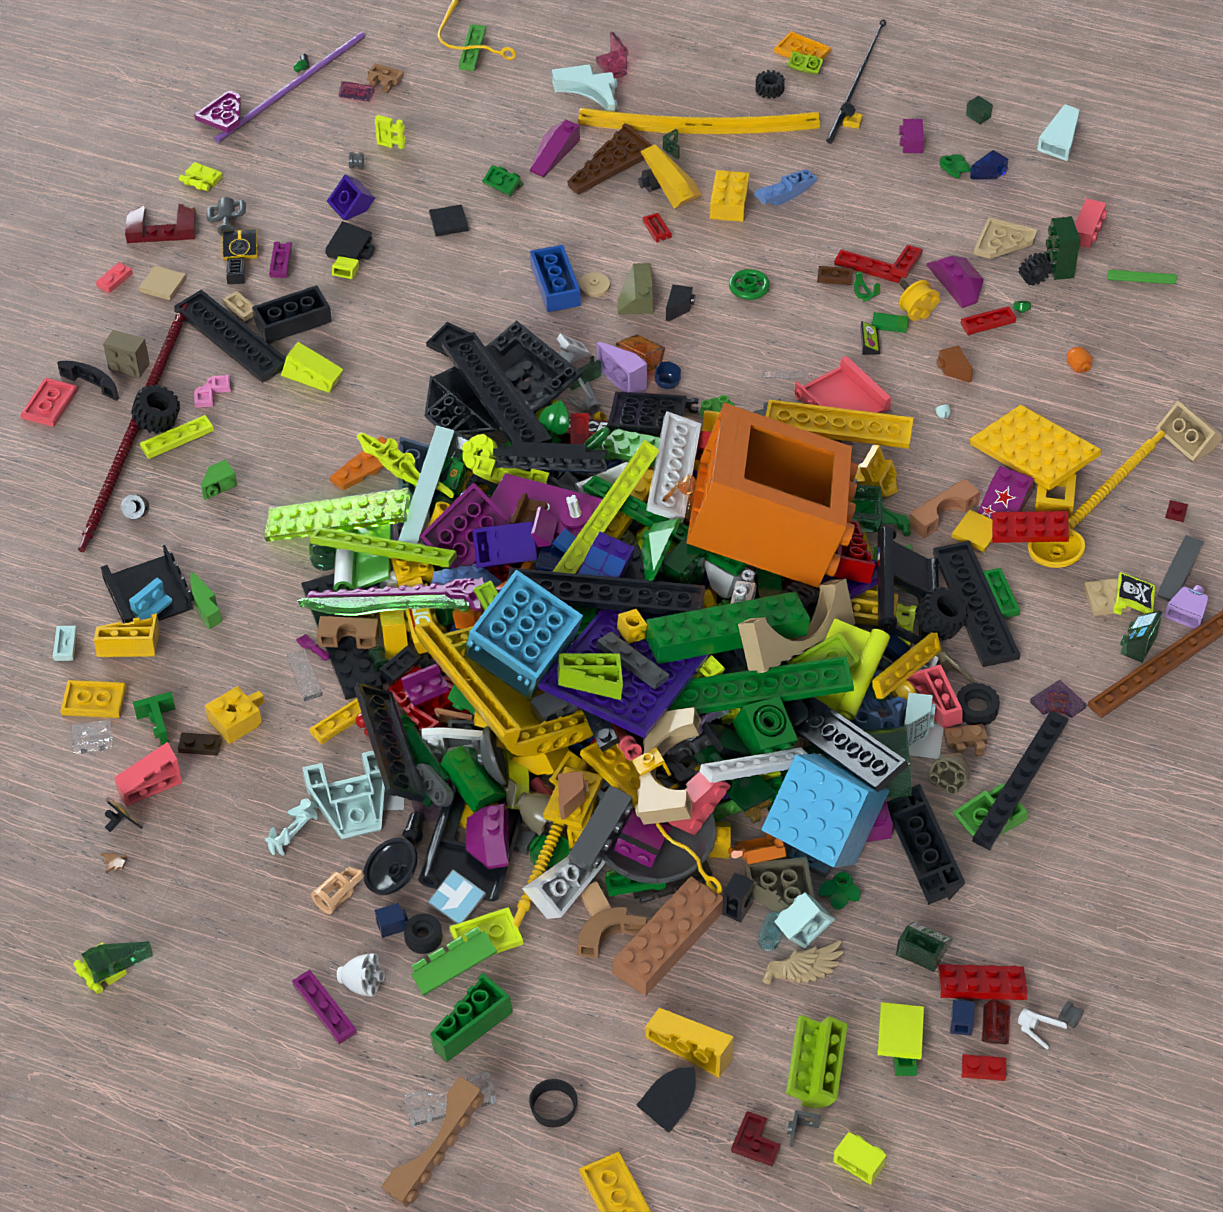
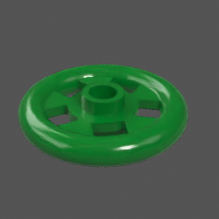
(749, 284)
(597, 438)

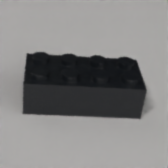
(291, 314)

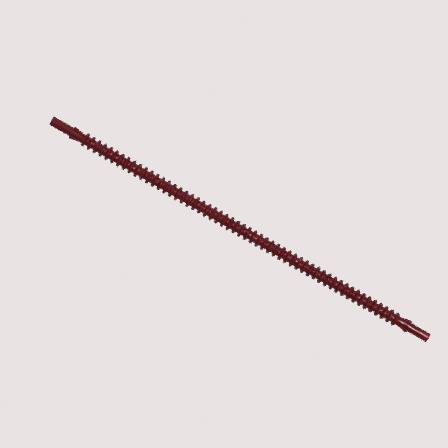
(130, 435)

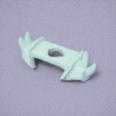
(303, 814)

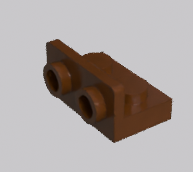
(526, 509)

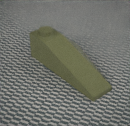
(636, 293)

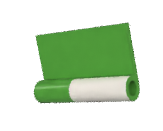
(361, 568)

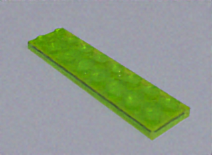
(338, 514)

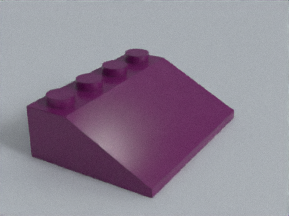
(455, 525)

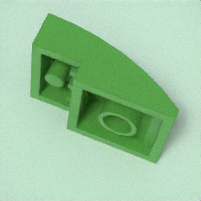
(975, 810)

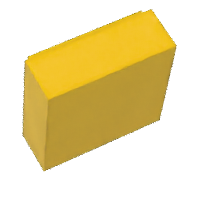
(853, 121)

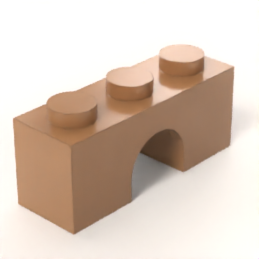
(332, 629)

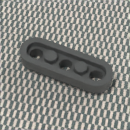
(434, 786)

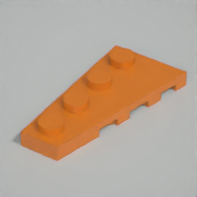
(357, 468)

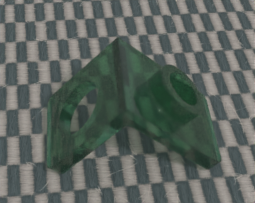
(670, 145)

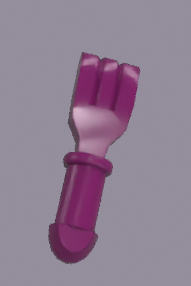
(307, 643)

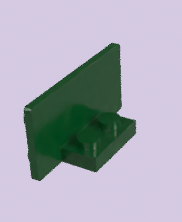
(423, 755)
(744, 791)

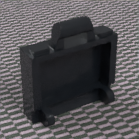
(350, 242)

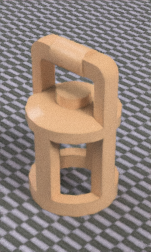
(342, 884)

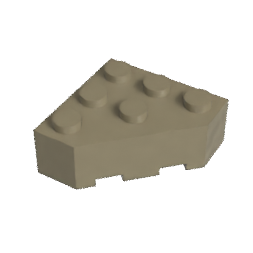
(779, 881)

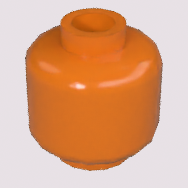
(1079, 359)

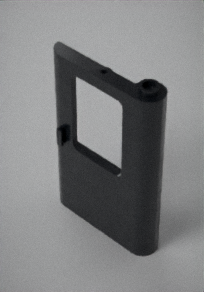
(448, 854)

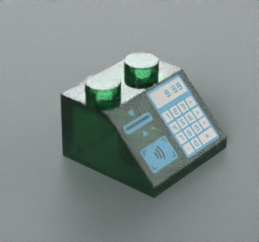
(1141, 636)

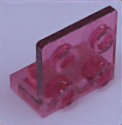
(616, 60)

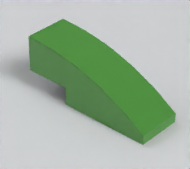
(205, 602)

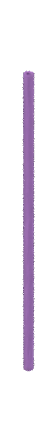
(293, 84)

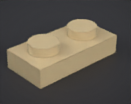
(239, 305)

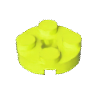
(474, 445)

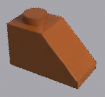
(955, 364)

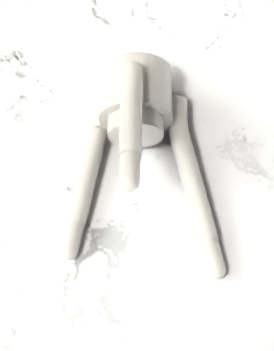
(1030, 1020)

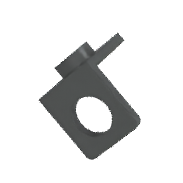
(798, 1120)

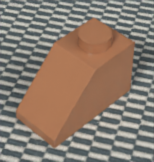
(571, 792)

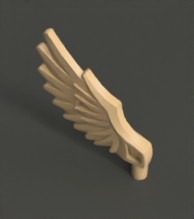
(805, 964)

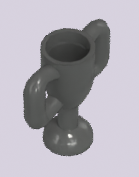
(226, 211)

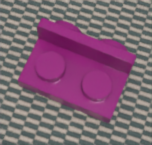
(424, 684)

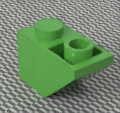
(218, 479)

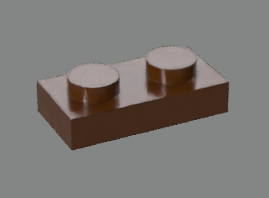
(835, 275)

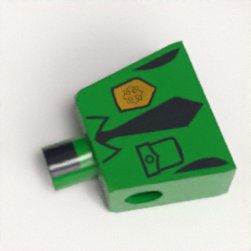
(454, 473)

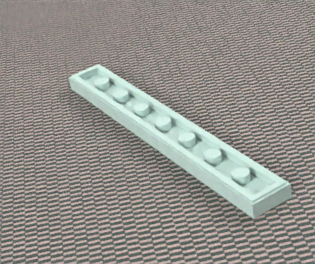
(426, 485)

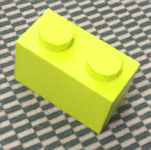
(860, 1158)

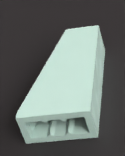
(1059, 134)

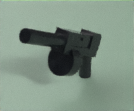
(680, 767)

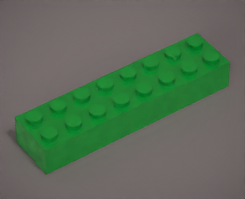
(717, 627)

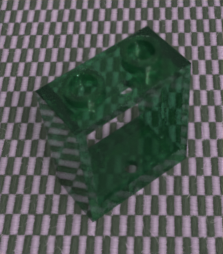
(873, 521)

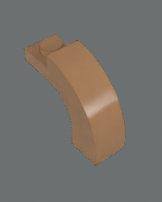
(605, 924)

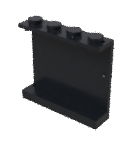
(130, 581)

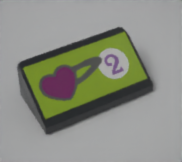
(869, 339)

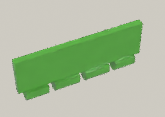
(453, 963)

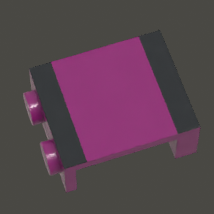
(640, 840)

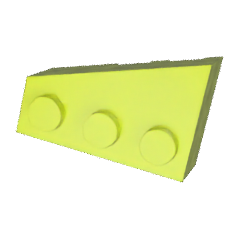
(311, 368)

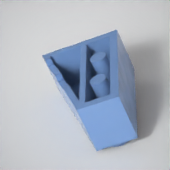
(464, 572)

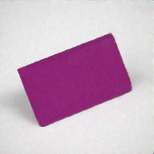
(544, 527)

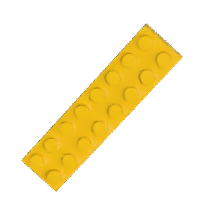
(844, 423)

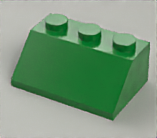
(471, 779)

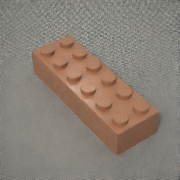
(668, 936)

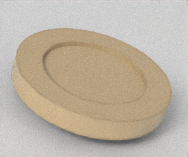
(594, 284)

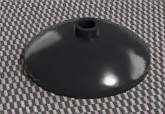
(390, 866)

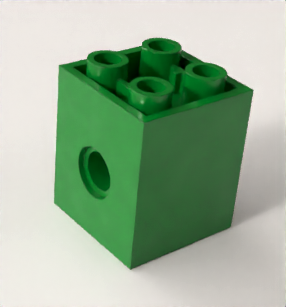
(765, 727)

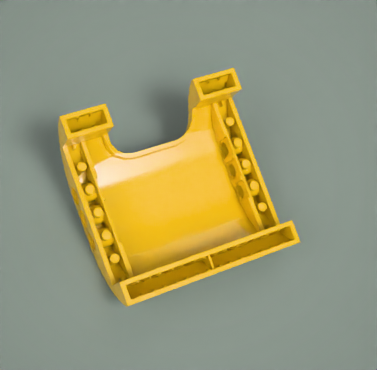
(496, 702)

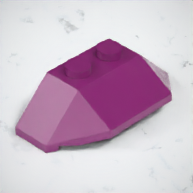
(958, 278)
(489, 835)

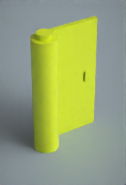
(869, 650)

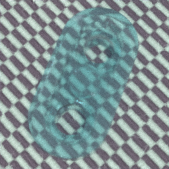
(769, 933)

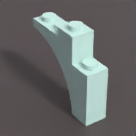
(587, 83)

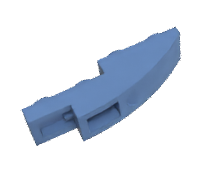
(787, 189)

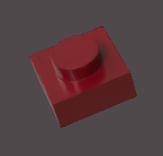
(1176, 511)

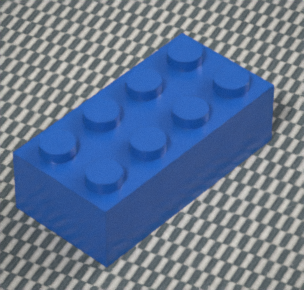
(555, 278)

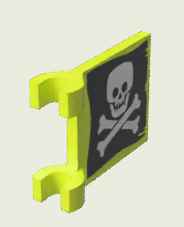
(1134, 594)

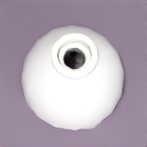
(362, 975)

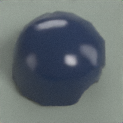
(667, 375)

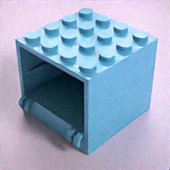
(522, 634)
(824, 810)

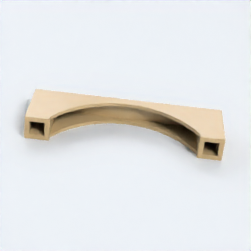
(767, 648)

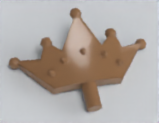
(115, 862)

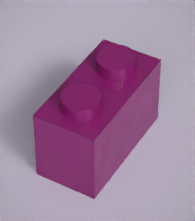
(912, 135)

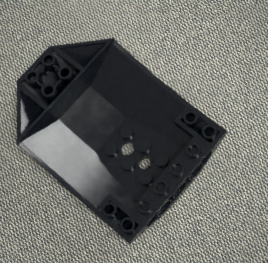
(520, 357)

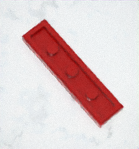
(865, 265)

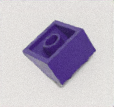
(350, 198)

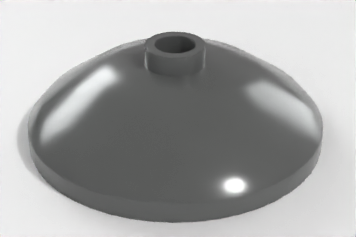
(492, 757)

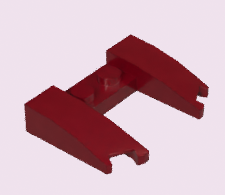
(137, 231)

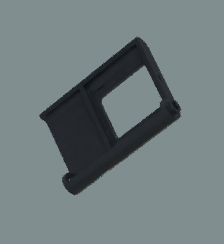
(905, 570)

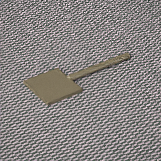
(511, 792)

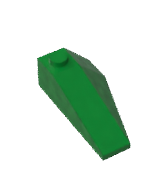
(656, 545)

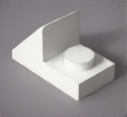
(572, 349)

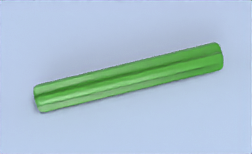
(1147, 277)

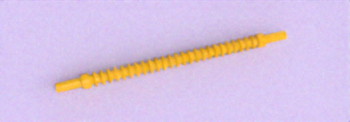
(1113, 481)
(524, 904)

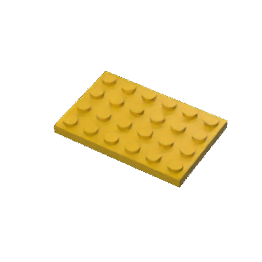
(1035, 447)

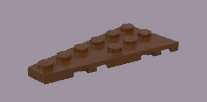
(612, 158)

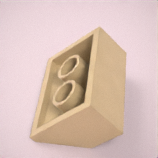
(1189, 431)

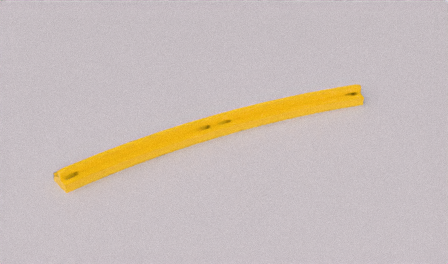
(720, 125)

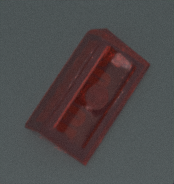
(996, 1022)

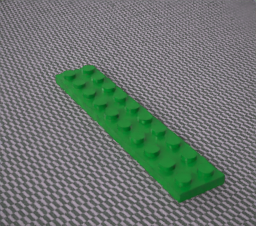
(749, 687)

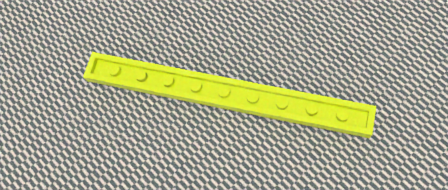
(607, 508)

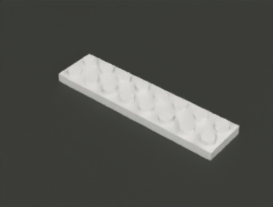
(673, 462)

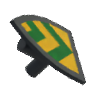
(115, 818)

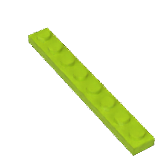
(383, 547)

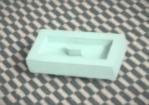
(64, 643)

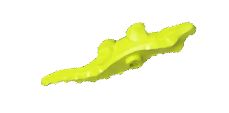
(395, 461)

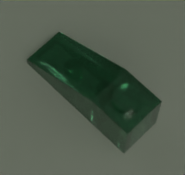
(113, 958)

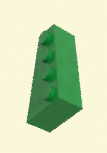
(471, 1018)

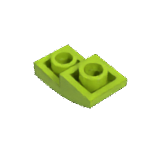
(804, 63)

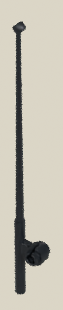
(847, 108)

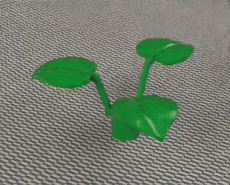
(554, 419)

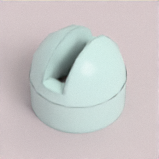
(943, 411)

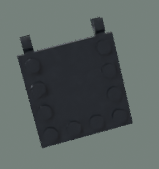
(646, 411)

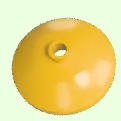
(1058, 553)

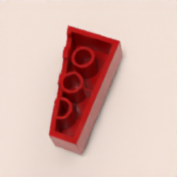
(855, 558)

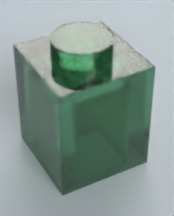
(979, 110)

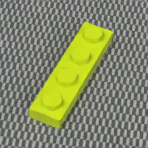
(176, 437)

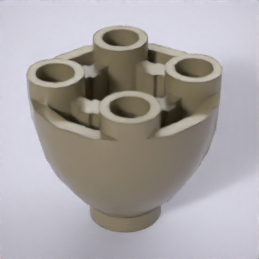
(950, 773)
(532, 808)

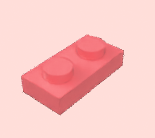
(114, 277)

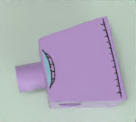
(1188, 606)

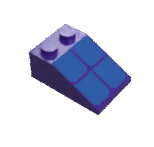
(607, 557)

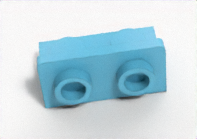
(150, 600)

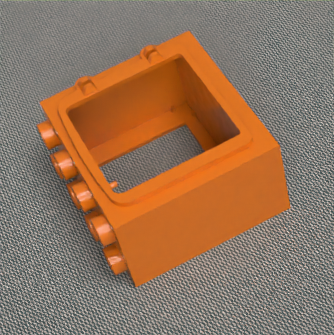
(773, 496)

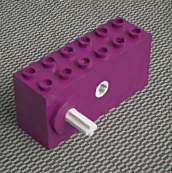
(567, 506)

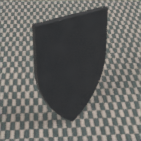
(670, 1097)

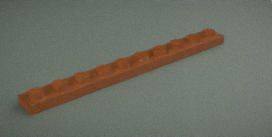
(1157, 666)

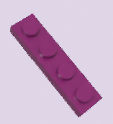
(324, 1007)

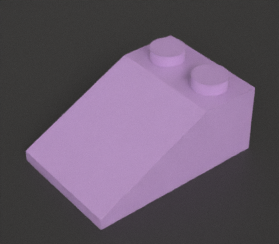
(623, 368)

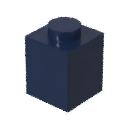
(390, 919)
(962, 1017)

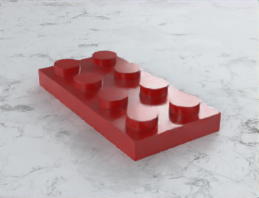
(1030, 527)
(982, 982)

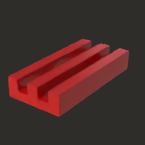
(647, 219)

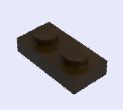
(199, 744)

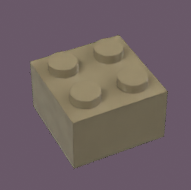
(126, 353)

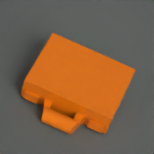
(758, 849)

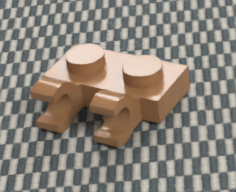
(386, 75)
(966, 736)

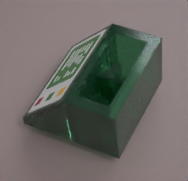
(922, 946)

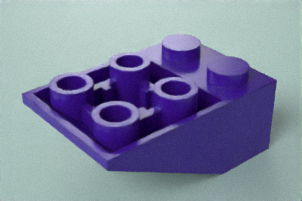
(504, 545)

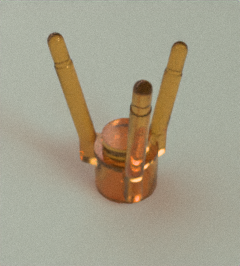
(686, 487)

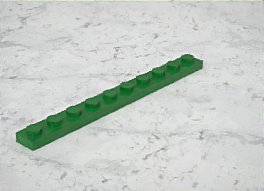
(636, 509)

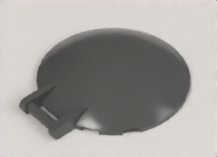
(671, 861)

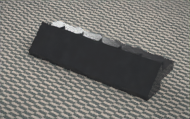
(551, 457)
(925, 846)

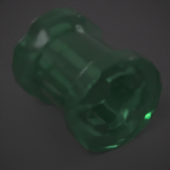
(378, 656)

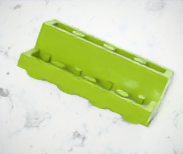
(816, 1061)

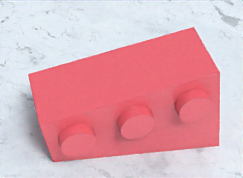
(935, 682)
(149, 776)
(704, 798)

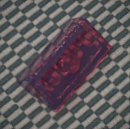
(356, 91)

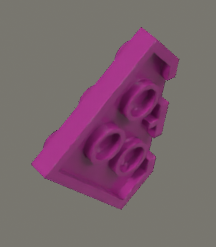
(222, 112)

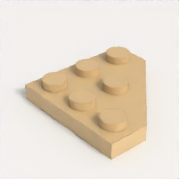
(1003, 237)

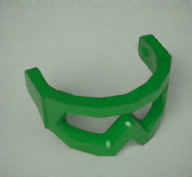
(859, 282)

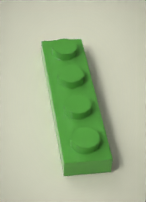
(470, 56)

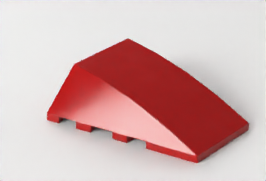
(424, 713)

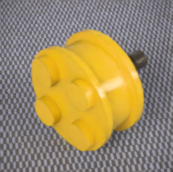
(918, 299)

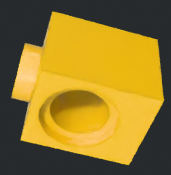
(632, 626)

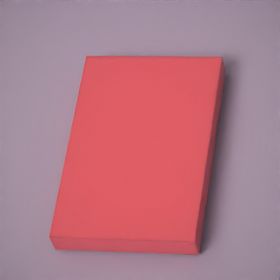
(49, 402)

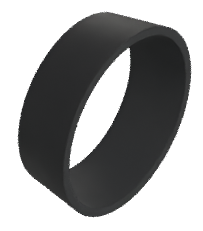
(549, 1085)

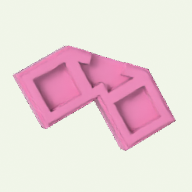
(215, 384)

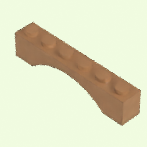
(408, 1179)

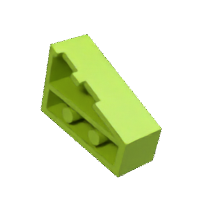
(591, 673)

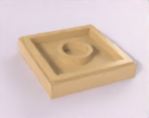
(162, 283)

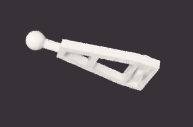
(436, 739)

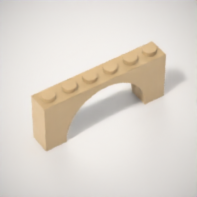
(657, 802)

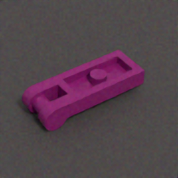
(280, 260)

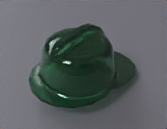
(322, 557)

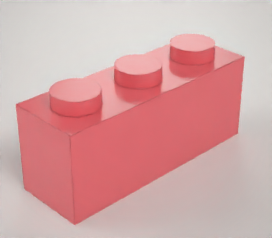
(1090, 221)

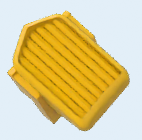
(878, 472)

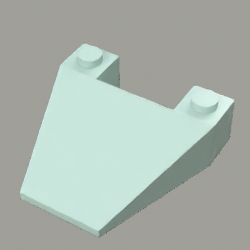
(351, 804)

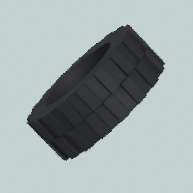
(982, 692)

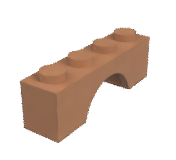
(959, 497)

